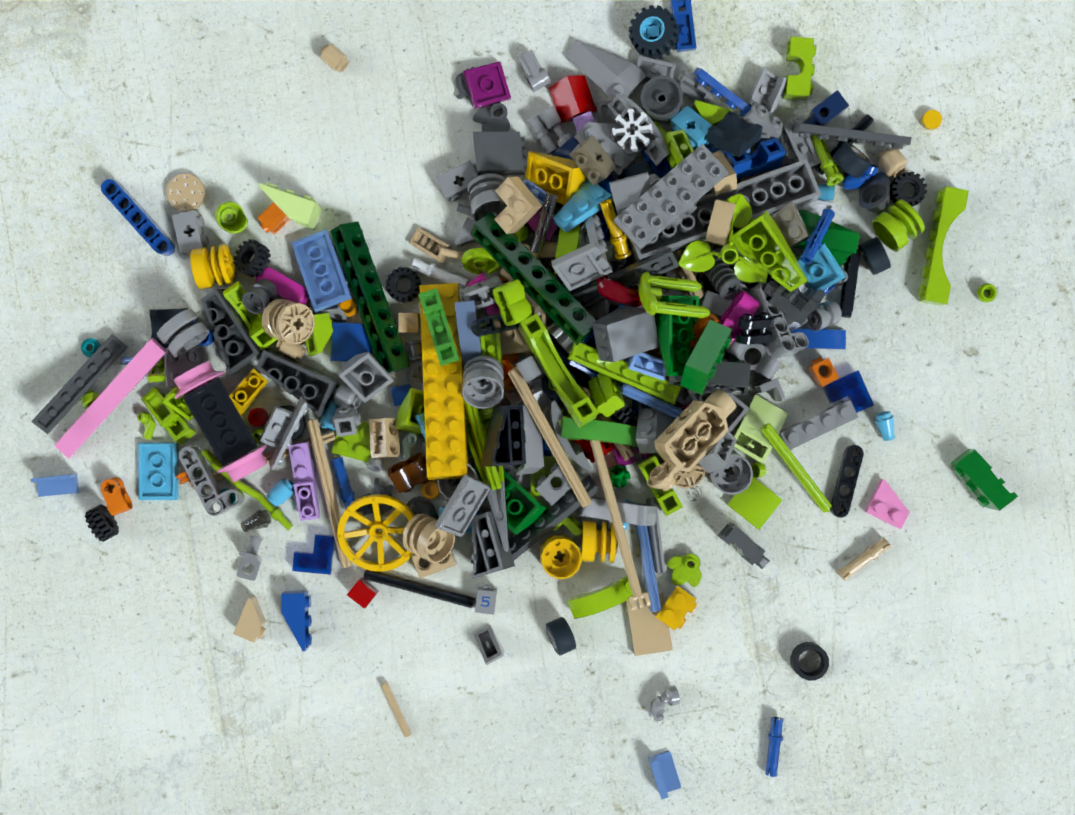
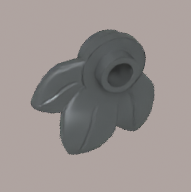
(490, 121)

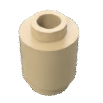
(334, 58)
(291, 350)

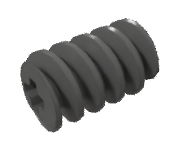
(723, 279)

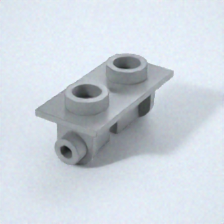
(694, 89)

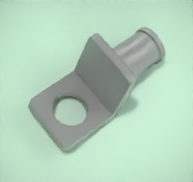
(250, 557)

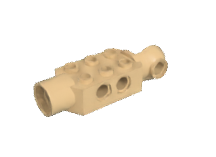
(691, 437)

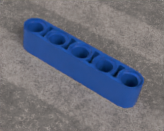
(131, 211)

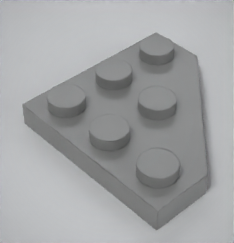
(604, 135)

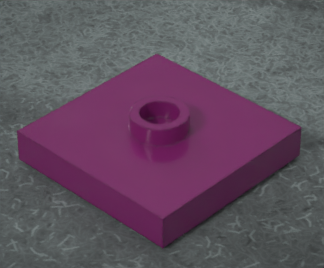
(487, 85)

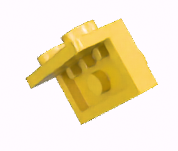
(676, 608)

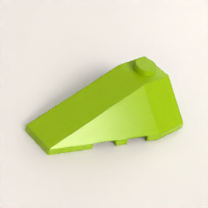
(767, 248)

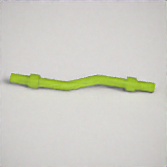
(275, 513)

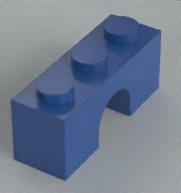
(766, 157)

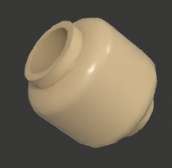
(892, 162)

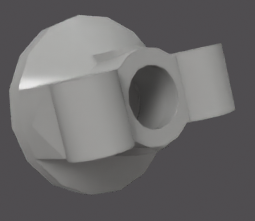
(763, 370)

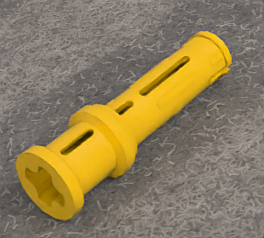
(617, 238)

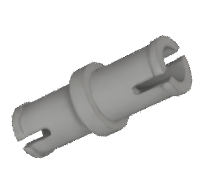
(542, 135)

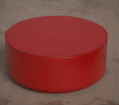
(258, 417)

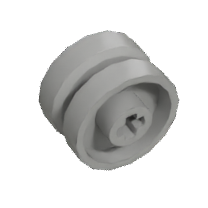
(182, 332)

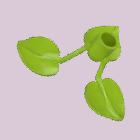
(698, 254)

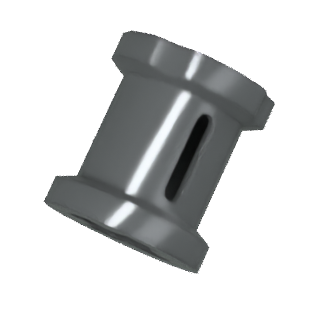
(415, 350)

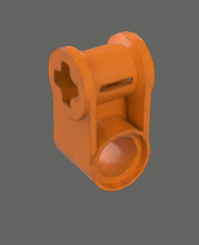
(116, 498)

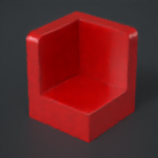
(362, 593)

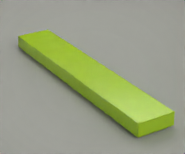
(619, 371)

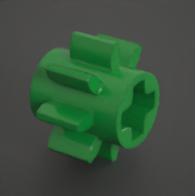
(619, 476)

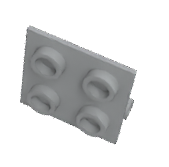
(178, 365)

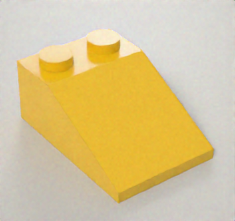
(555, 175)

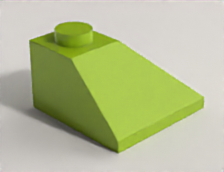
(410, 407)

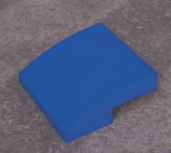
(348, 341)

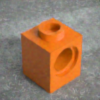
(273, 219)
(830, 376)

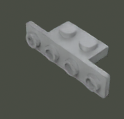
(280, 429)

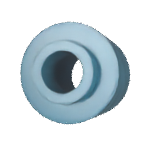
(281, 492)

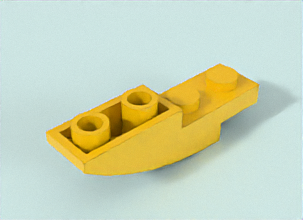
(248, 391)

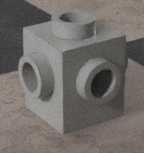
(346, 421)

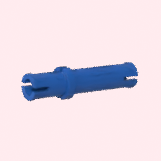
(814, 242)
(343, 481)
(775, 738)

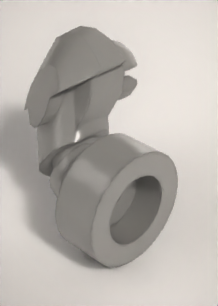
(657, 706)

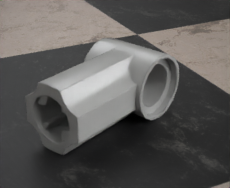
(535, 75)

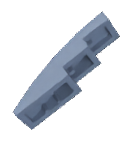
(469, 343)

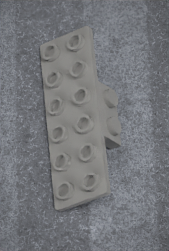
(671, 197)

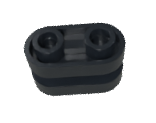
(749, 321)

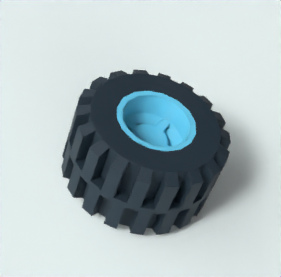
(654, 32)

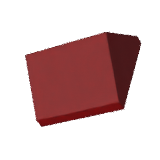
(572, 97)

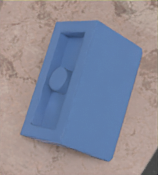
(57, 485)
(664, 773)

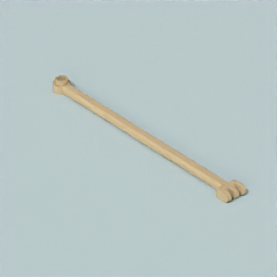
(618, 526)

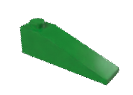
(836, 238)

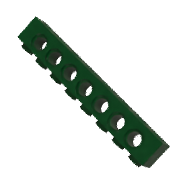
(536, 288)
(369, 297)

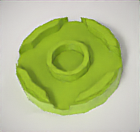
(479, 261)

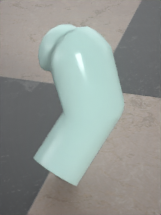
(407, 444)

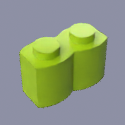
(512, 302)

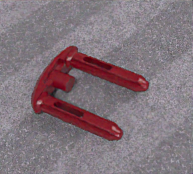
(618, 291)

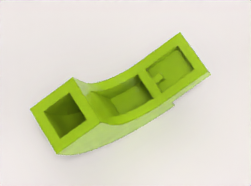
(253, 321)
(601, 599)

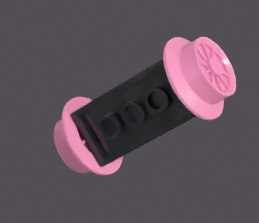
(220, 421)

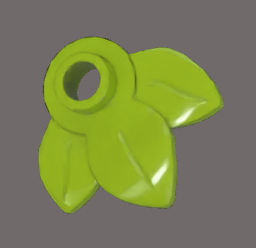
(683, 572)

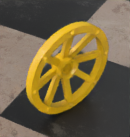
(374, 534)

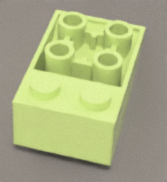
(299, 209)
(748, 430)

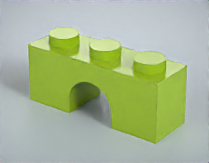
(801, 51)
(667, 499)

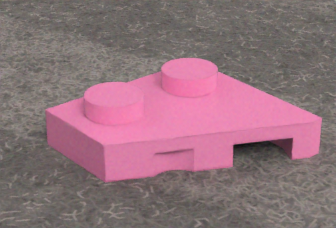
(887, 506)

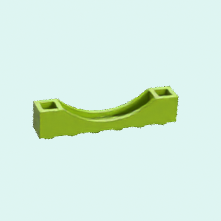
(935, 284)
(570, 393)

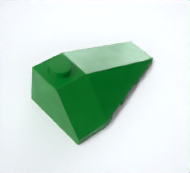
(675, 335)
(521, 505)

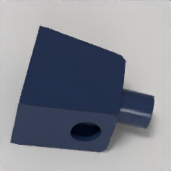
(831, 106)

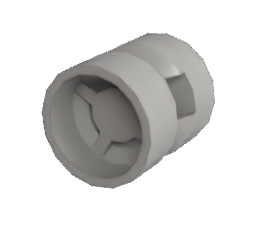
(824, 315)

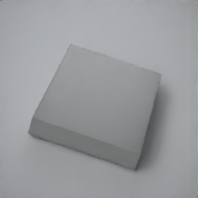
(462, 506)

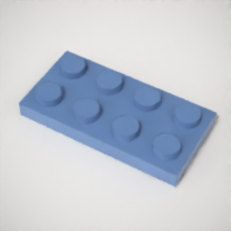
(321, 270)

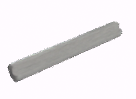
(656, 541)

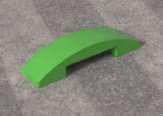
(438, 327)
(600, 431)

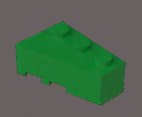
(705, 356)
(982, 480)

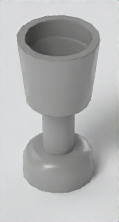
(552, 120)

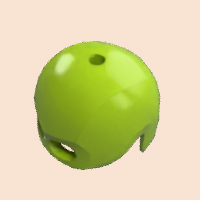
(235, 222)

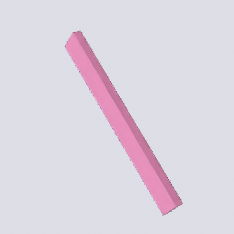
(111, 398)

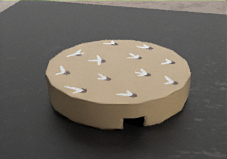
(186, 192)

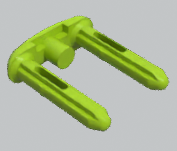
(649, 296)

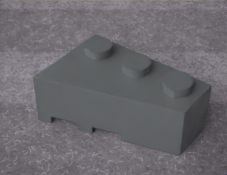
(487, 547)

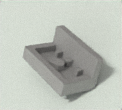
(766, 90)
(771, 125)

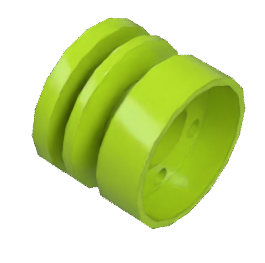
(898, 225)

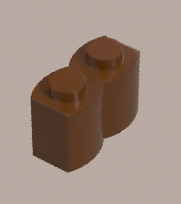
(409, 473)

